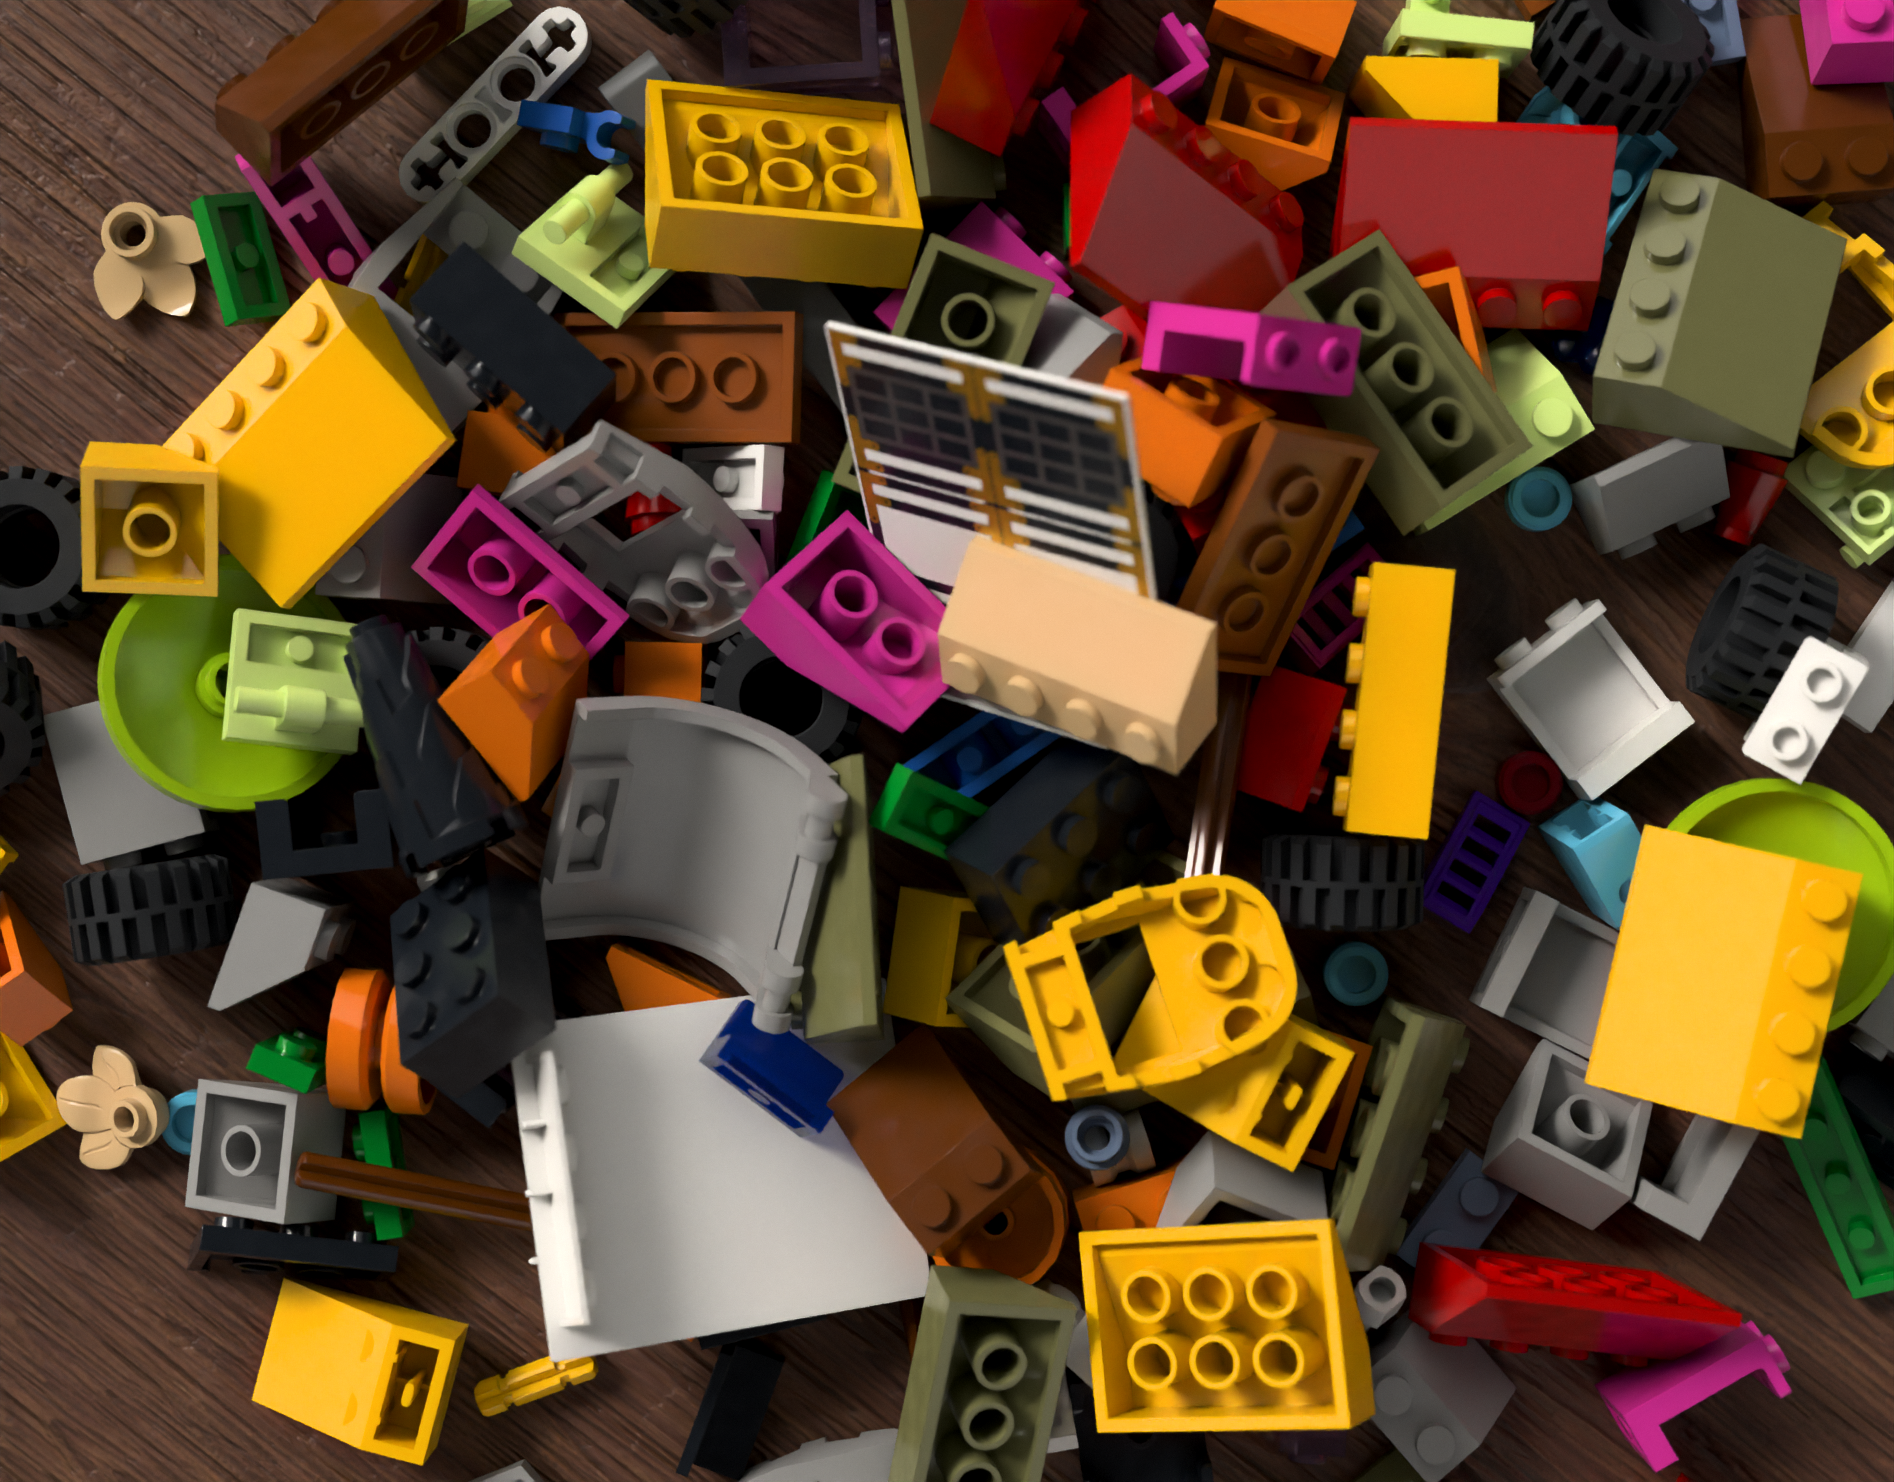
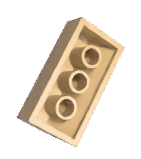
(1080, 655)

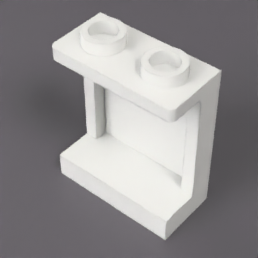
(1586, 699)
(1805, 707)

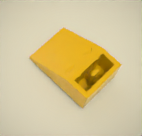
(1257, 1099)
(360, 1369)

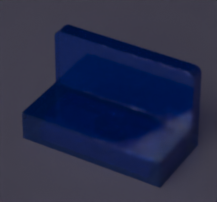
(774, 1071)

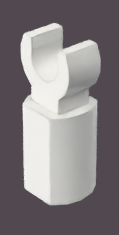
(1379, 1296)

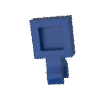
(567, 126)

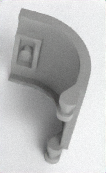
(692, 837)

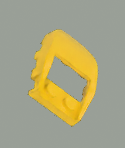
(1853, 404)
(1215, 963)

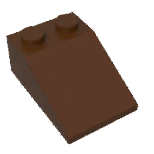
(1808, 138)
(933, 1142)

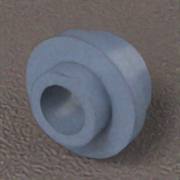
(1092, 1117)

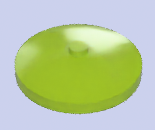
(167, 696)
(1822, 829)

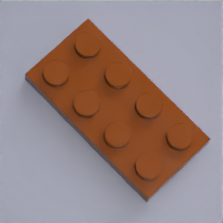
(700, 374)
(1275, 538)

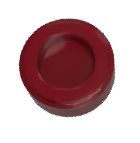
(1528, 782)

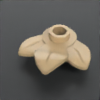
(152, 271)
(112, 1109)

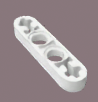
(487, 100)

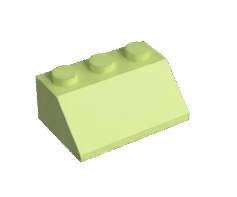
(1540, 406)

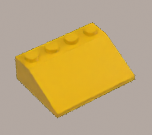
(778, 186)
(314, 438)
(1397, 700)
(1723, 980)
(1224, 1328)

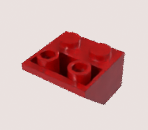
(1287, 736)

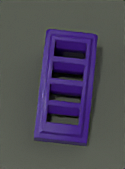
(1478, 895)

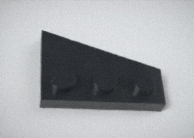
(267, 1252)

